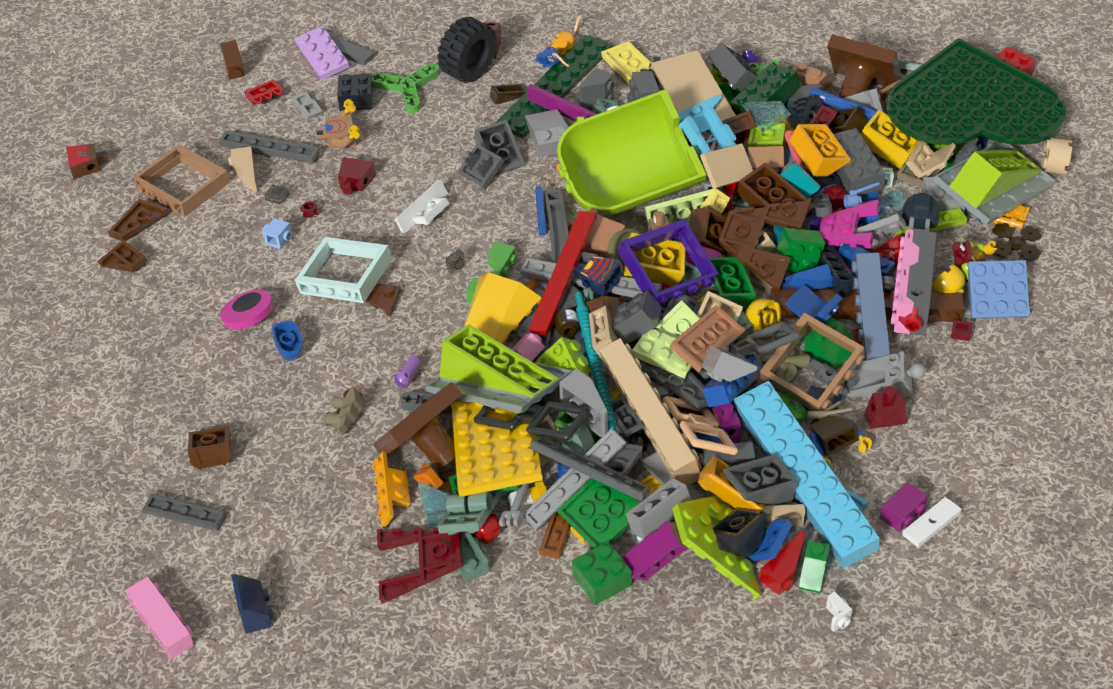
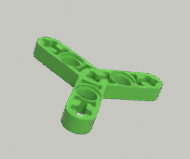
(428, 73)

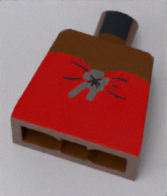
(84, 159)

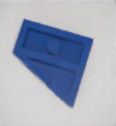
(772, 540)

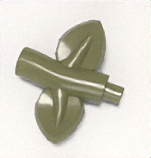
(788, 369)

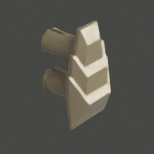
(350, 409)

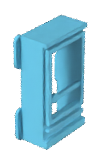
(707, 121)

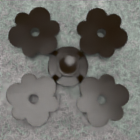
(1016, 243)

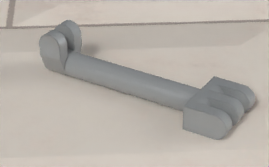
(514, 516)

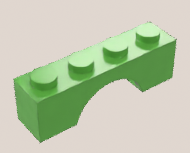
(501, 259)

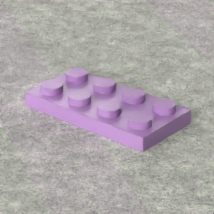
(321, 53)

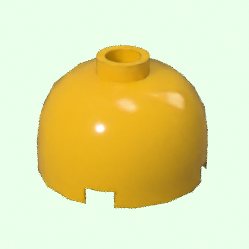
(950, 282)
(763, 314)

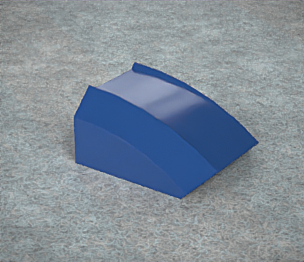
(813, 278)

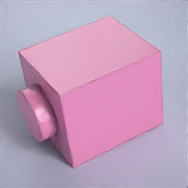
(529, 346)

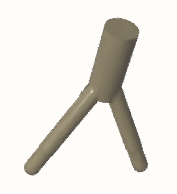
(822, 414)

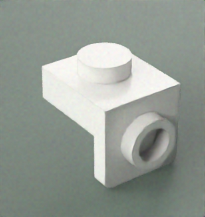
(840, 609)

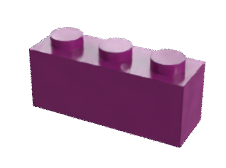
(655, 551)

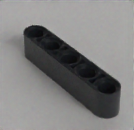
(841, 275)

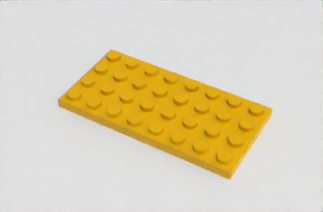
(489, 455)

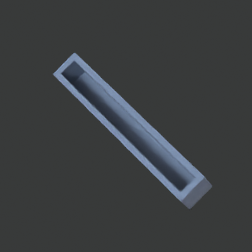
(871, 305)

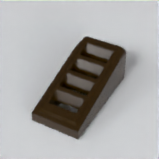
(505, 93)

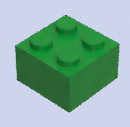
(802, 247)
(601, 573)

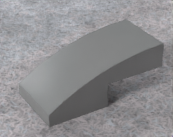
(306, 105)

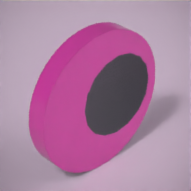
(246, 309)

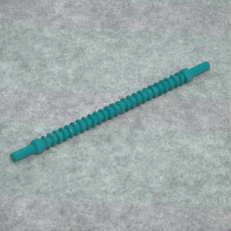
(594, 360)

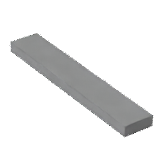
(572, 481)

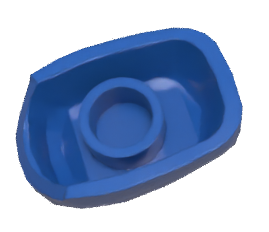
(287, 340)

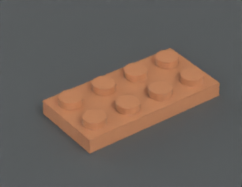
(713, 329)

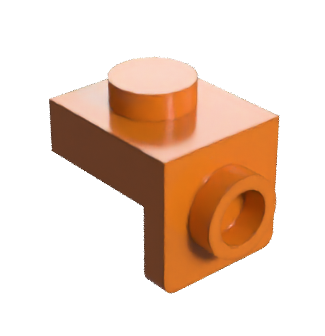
(428, 476)

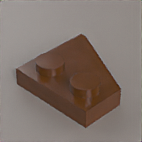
(123, 258)
(384, 297)

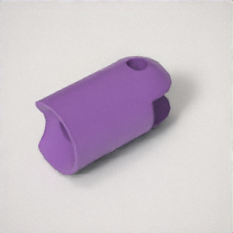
(408, 372)

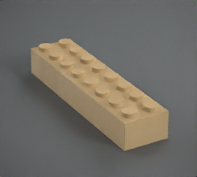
(644, 400)

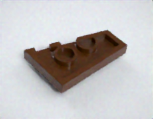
(136, 219)

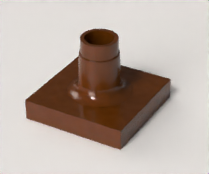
(862, 64)
(425, 429)

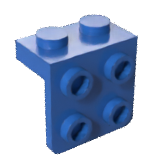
(808, 302)

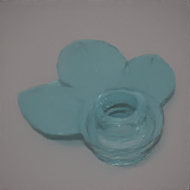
(894, 199)

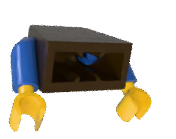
(835, 434)

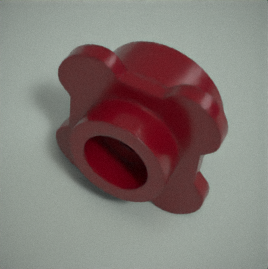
(309, 209)

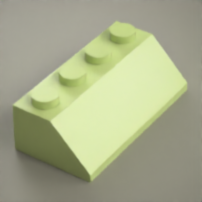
(678, 208)

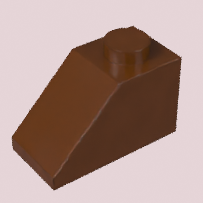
(232, 59)

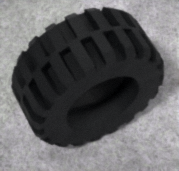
(467, 49)

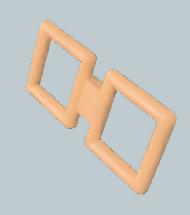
(703, 424)

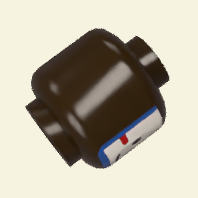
(567, 323)

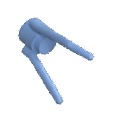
(853, 200)

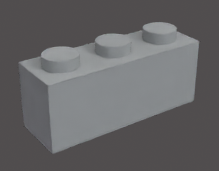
(657, 508)

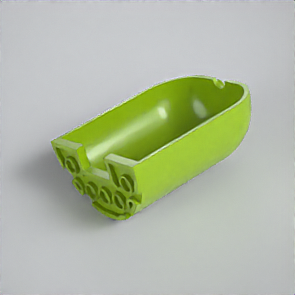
(628, 156)

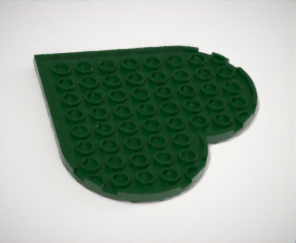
(973, 95)

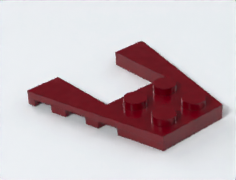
(437, 557)

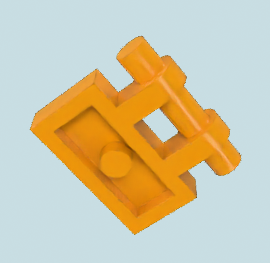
(1015, 218)

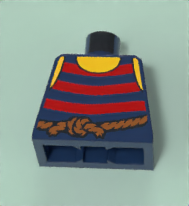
(600, 274)

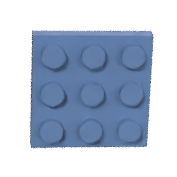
(998, 289)

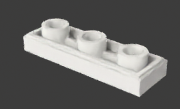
(931, 522)

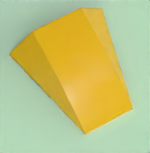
(499, 305)

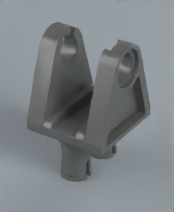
(628, 459)

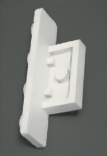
(424, 207)

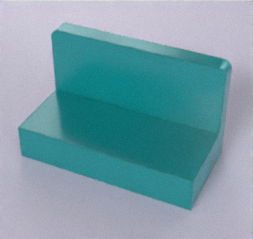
(800, 179)

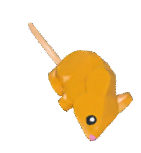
(565, 40)

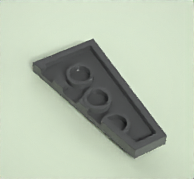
(686, 388)

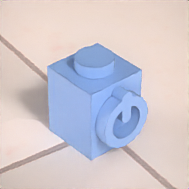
(277, 233)

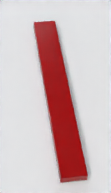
(562, 273)

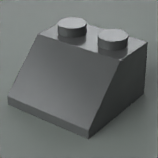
(597, 85)

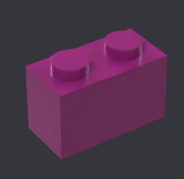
(904, 507)

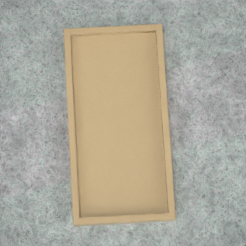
(689, 82)

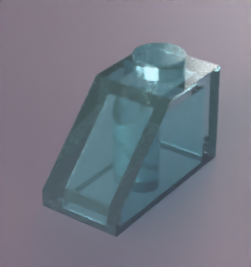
(433, 503)

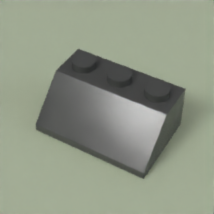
(732, 67)

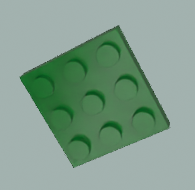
(597, 512)

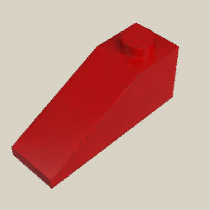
(780, 572)

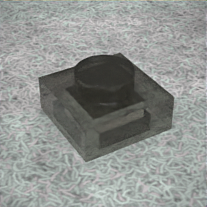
(276, 194)
(455, 261)

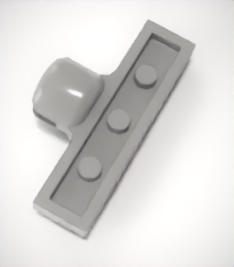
(880, 229)

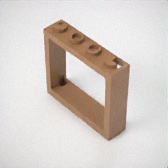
(178, 154)
(805, 322)

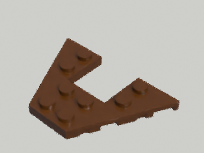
(744, 230)

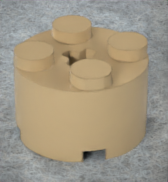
(1056, 156)

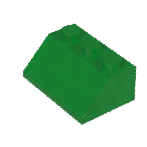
(733, 281)

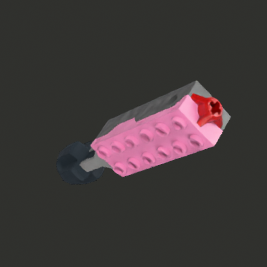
(915, 265)

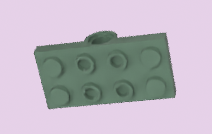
(467, 512)

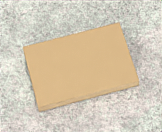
(726, 165)

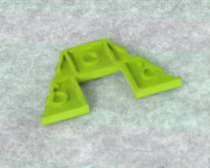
(697, 534)

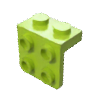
(565, 355)

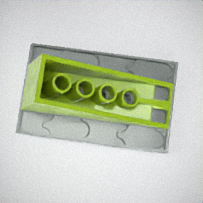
(994, 181)
(492, 372)

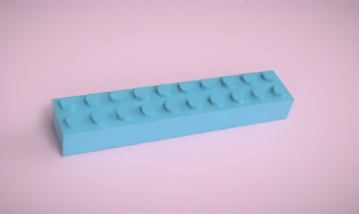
(823, 496)

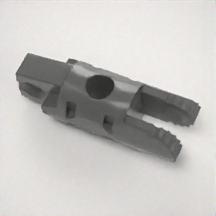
(966, 151)
(827, 374)

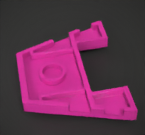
(842, 225)

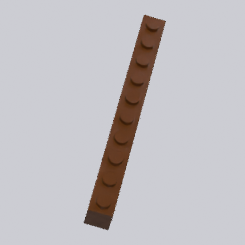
(943, 306)

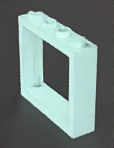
(343, 290)

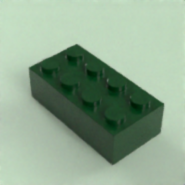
(772, 84)

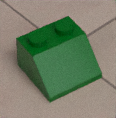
(825, 349)

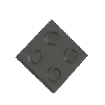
(480, 166)

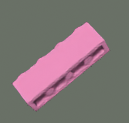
(160, 618)

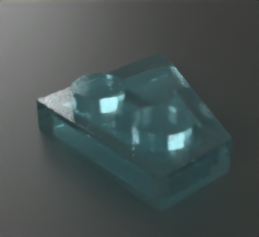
(767, 113)

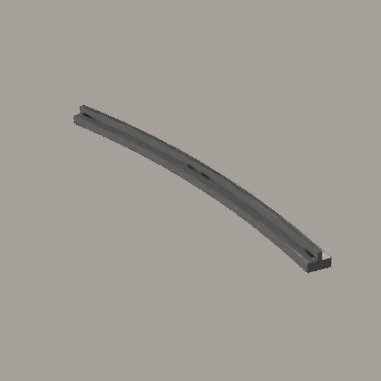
(558, 236)

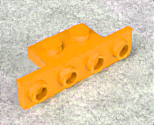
(391, 488)

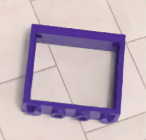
(691, 244)

